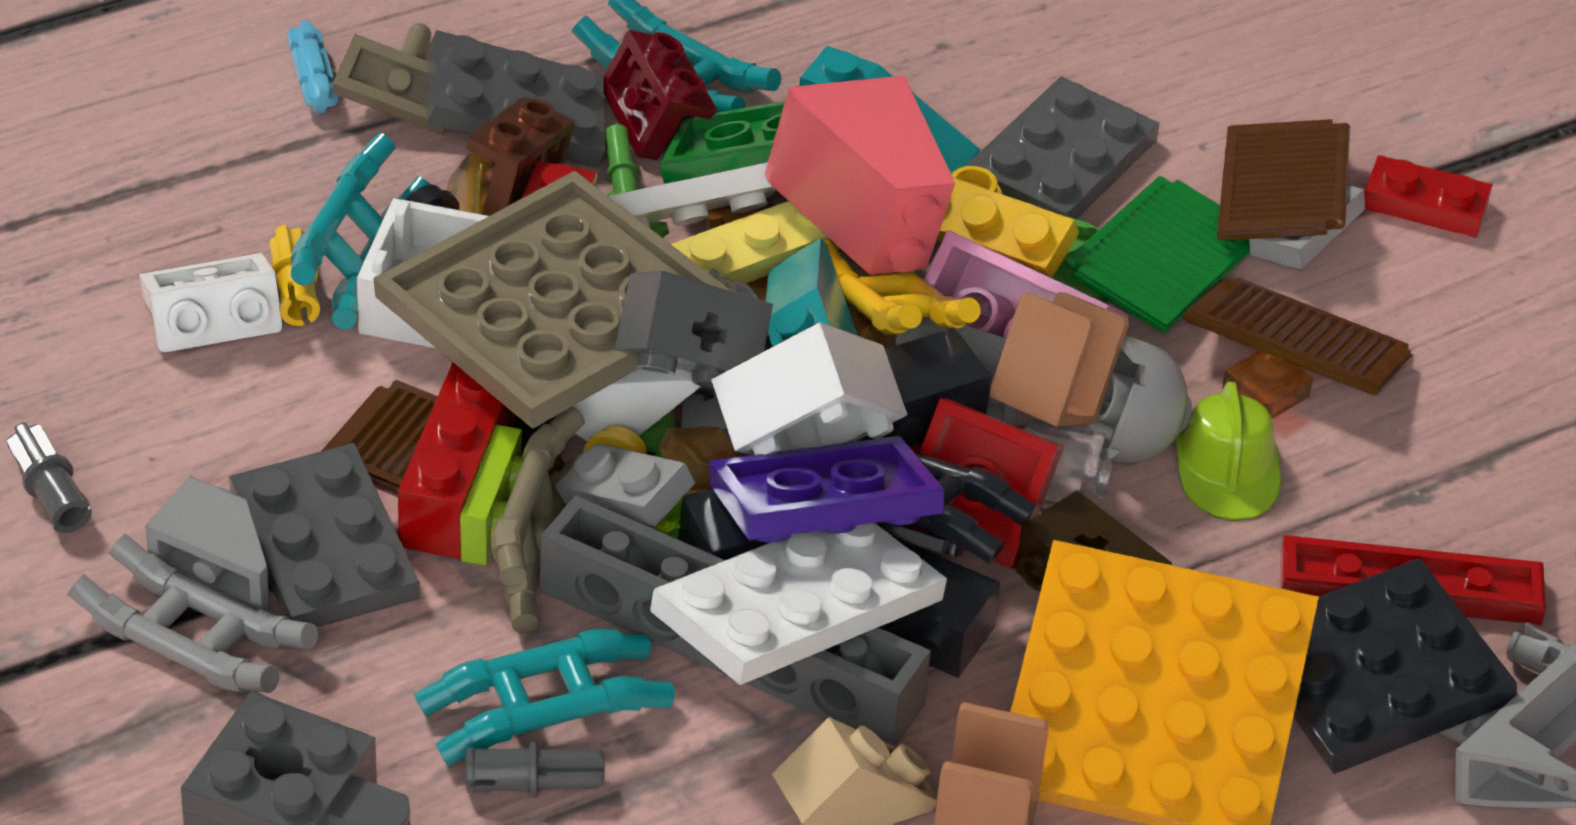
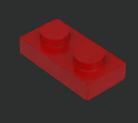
(1427, 196)

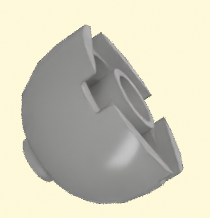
(1142, 404)

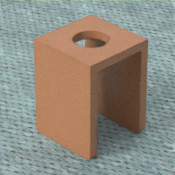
(1059, 359)
(992, 769)

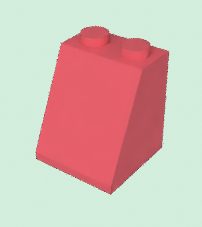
(863, 170)

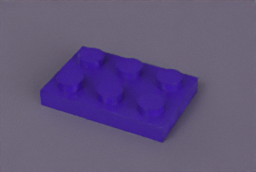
(826, 488)

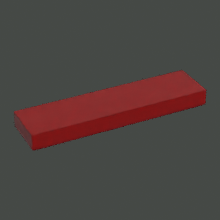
(1477, 584)

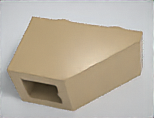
(854, 779)

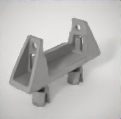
(1521, 742)

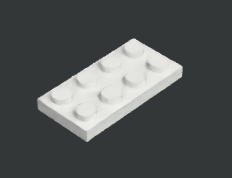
(796, 598)

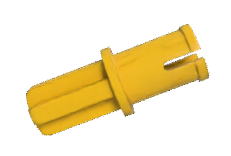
(291, 295)

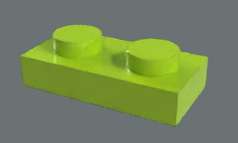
(490, 493)

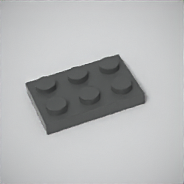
(480, 80)
(1067, 148)
(326, 537)

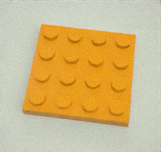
(1162, 688)

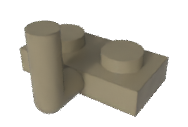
(389, 77)

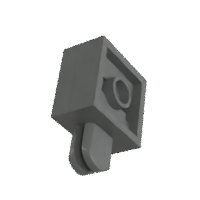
(289, 770)

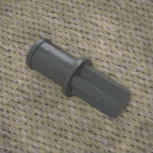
(49, 478)
(533, 769)

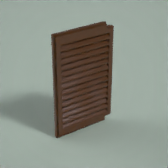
(1284, 179)
(1301, 334)
(389, 429)

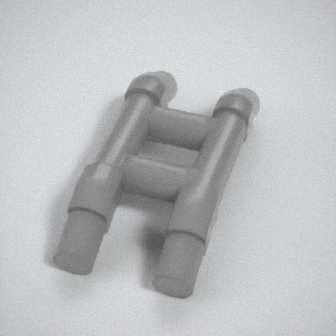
(176, 595)

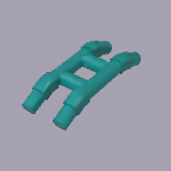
(707, 61)
(324, 239)
(518, 712)

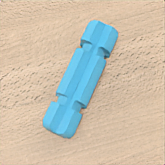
(312, 66)

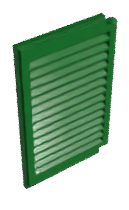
(1158, 254)

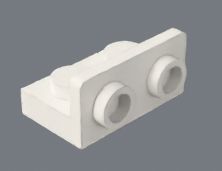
(212, 302)

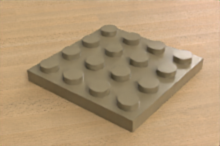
(535, 295)

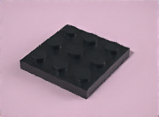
(1393, 668)

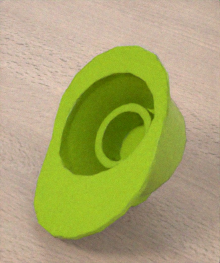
(1229, 456)

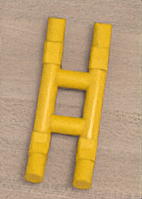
(900, 299)

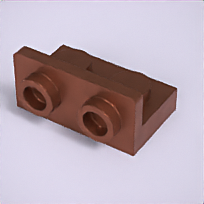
(514, 143)

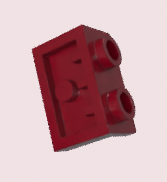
(652, 89)

